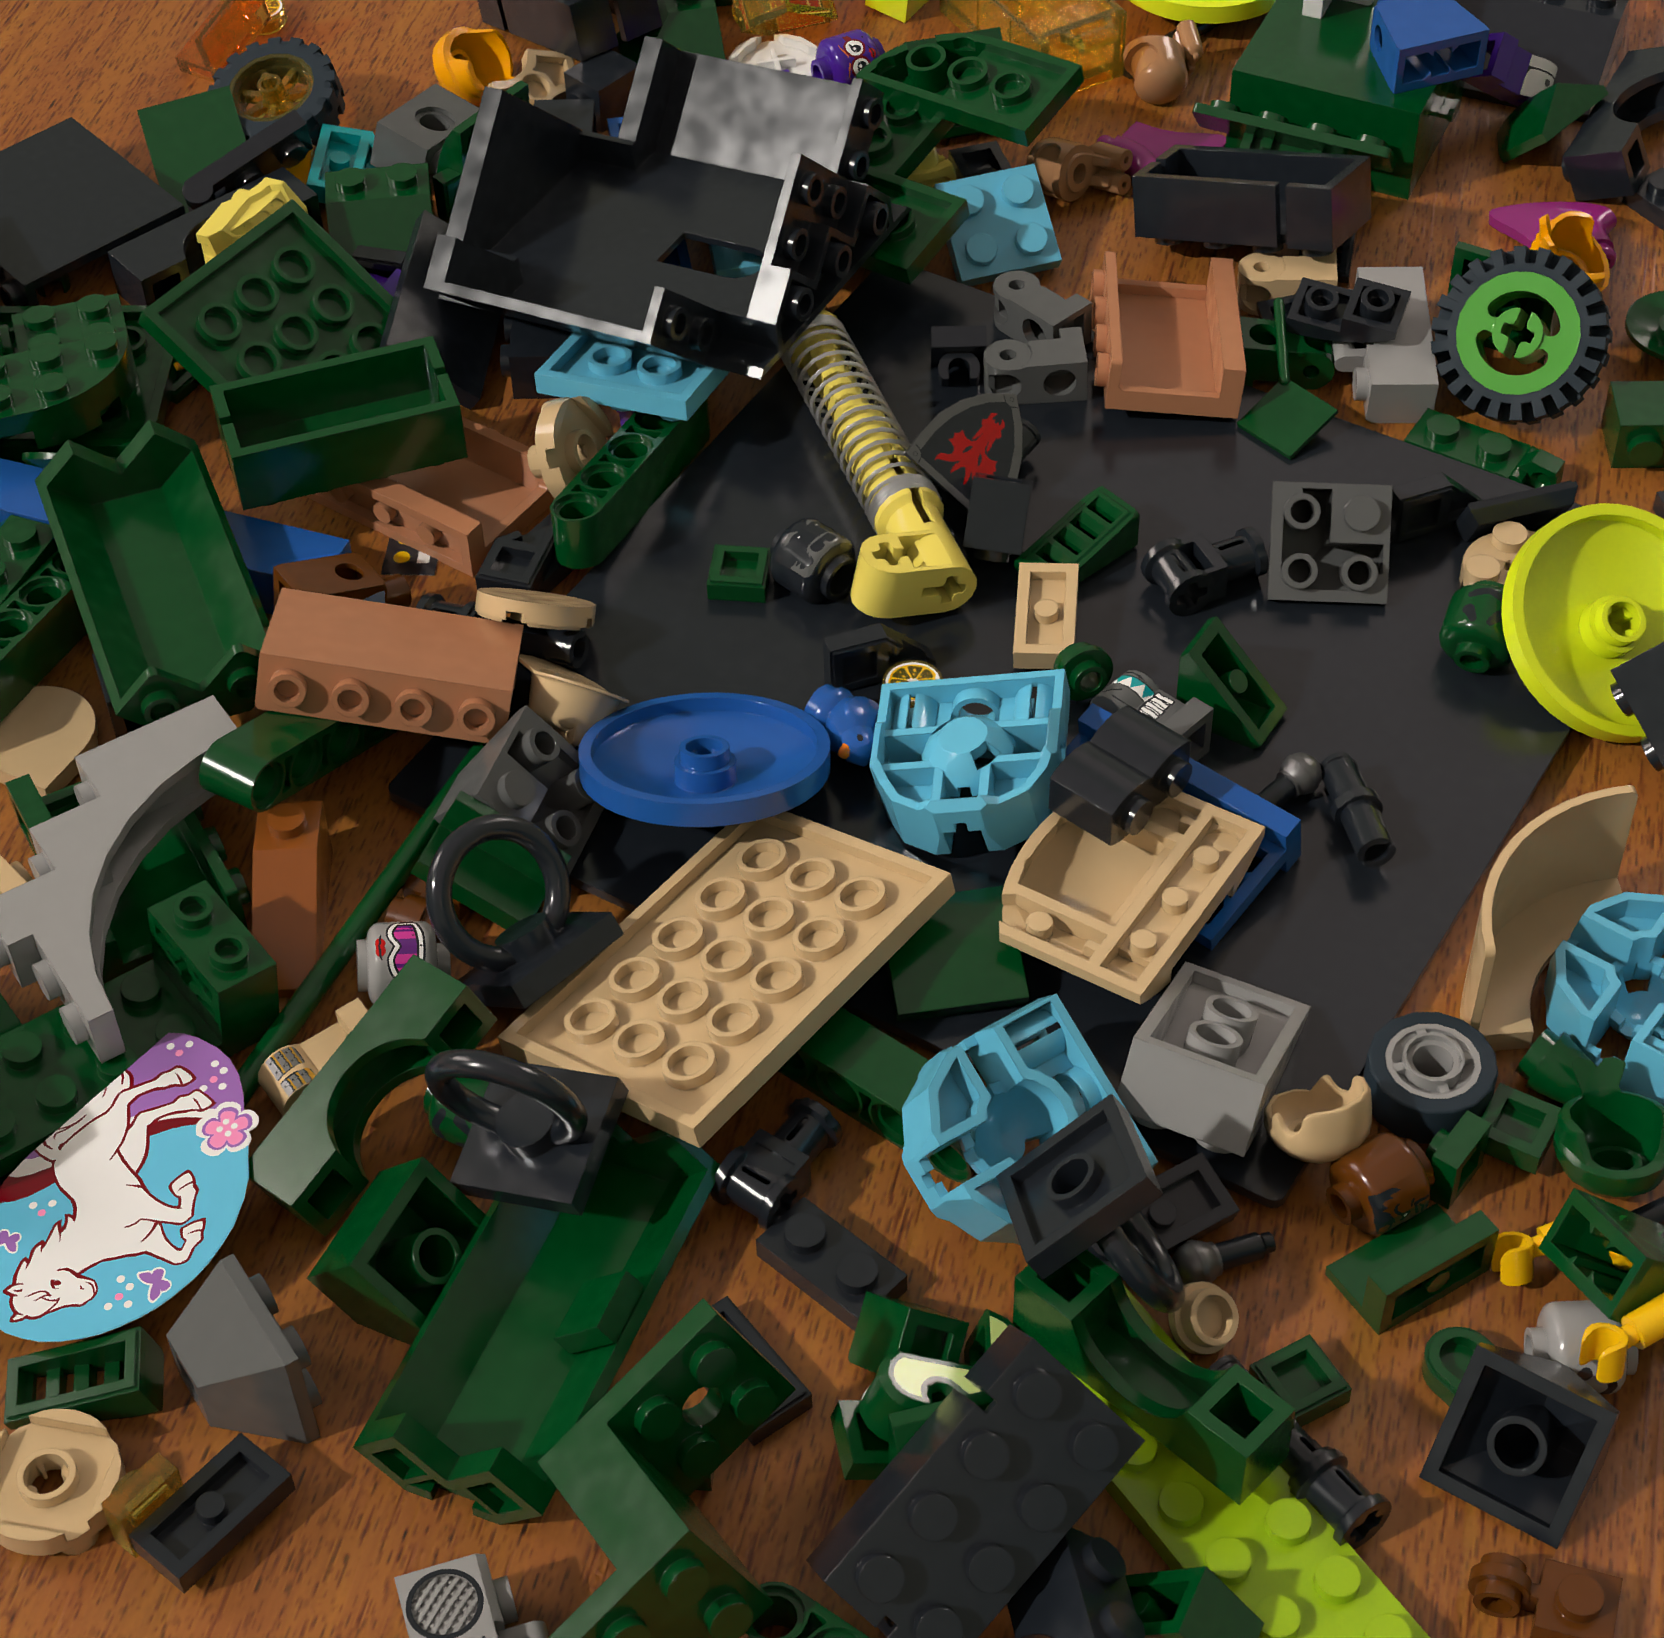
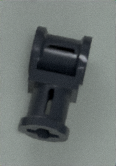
(1202, 567)
(775, 1169)

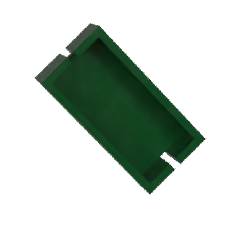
(339, 422)

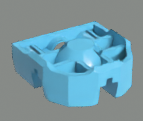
(930, 753)
(1588, 991)
(1014, 1108)

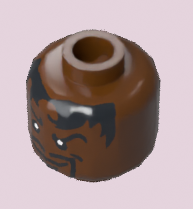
(1380, 1183)

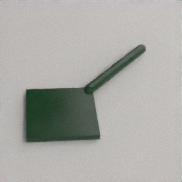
(1288, 413)

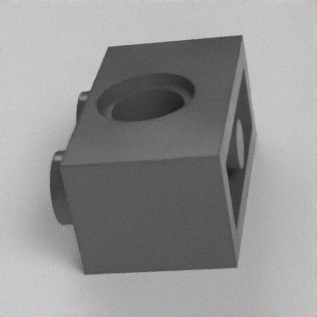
(419, 129)

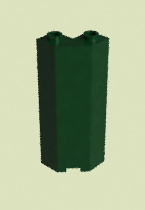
(156, 575)
(485, 1377)

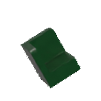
(903, 1326)

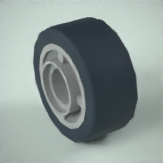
(1428, 1074)

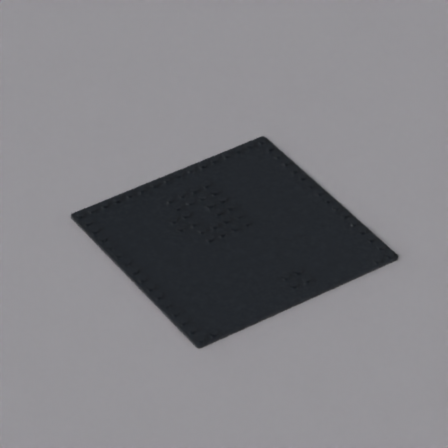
(1435, 742)

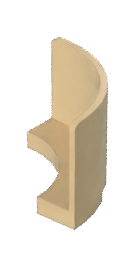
(1534, 903)

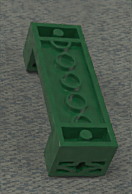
(202, 982)

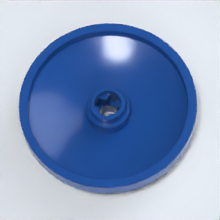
(704, 759)

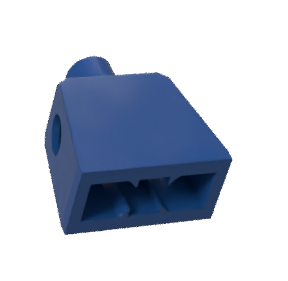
(1426, 43)

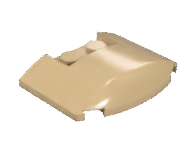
(1126, 907)

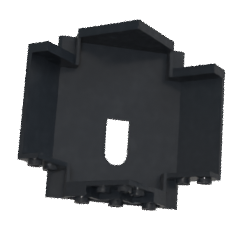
(707, 151)

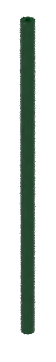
(343, 945)

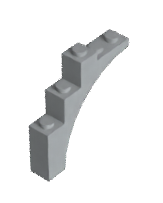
(86, 856)

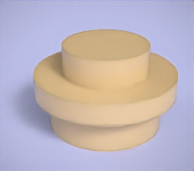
(1205, 1319)

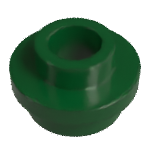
(1086, 669)

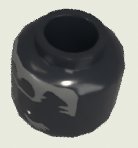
(813, 561)

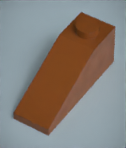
(291, 887)

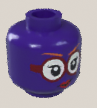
(845, 55)

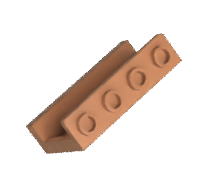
(1168, 342)
(451, 507)
(388, 666)

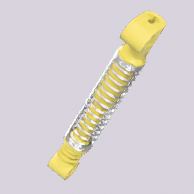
(913, 558)

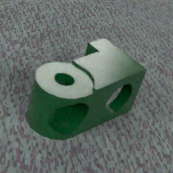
(1309, 358)

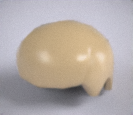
(1320, 1122)

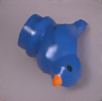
(847, 721)

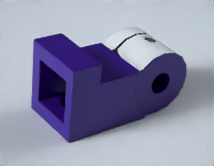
(1512, 71)

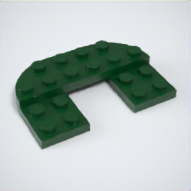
(927, 91)
(66, 369)

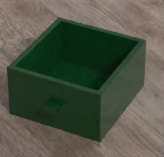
(1329, 77)

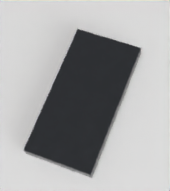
(460, 331)

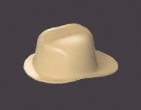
(567, 699)

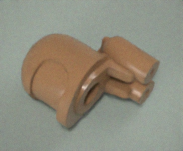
(1163, 63)
(1071, 167)

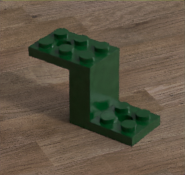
(632, 1476)

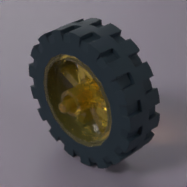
(268, 77)

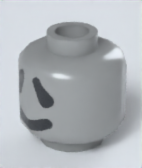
(1560, 1337)

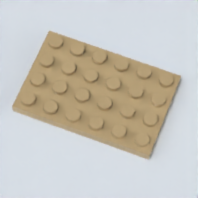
(730, 969)

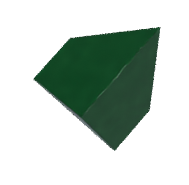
(1227, 680)

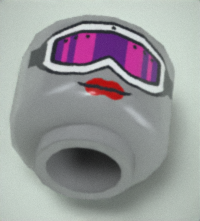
(389, 949)

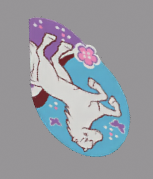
(126, 1196)

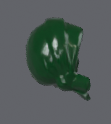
(1610, 1136)

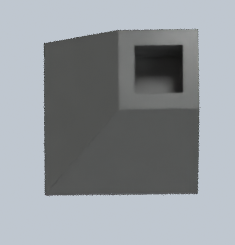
(1329, 542)
(533, 776)
(241, 1361)

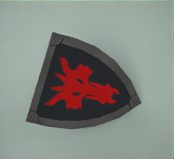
(970, 438)

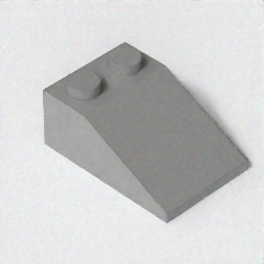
(1210, 1058)

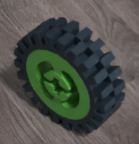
(1470, 318)

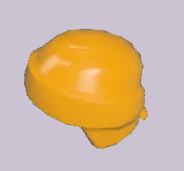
(470, 60)
(1572, 237)

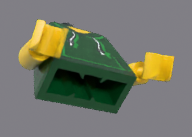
(1612, 1260)

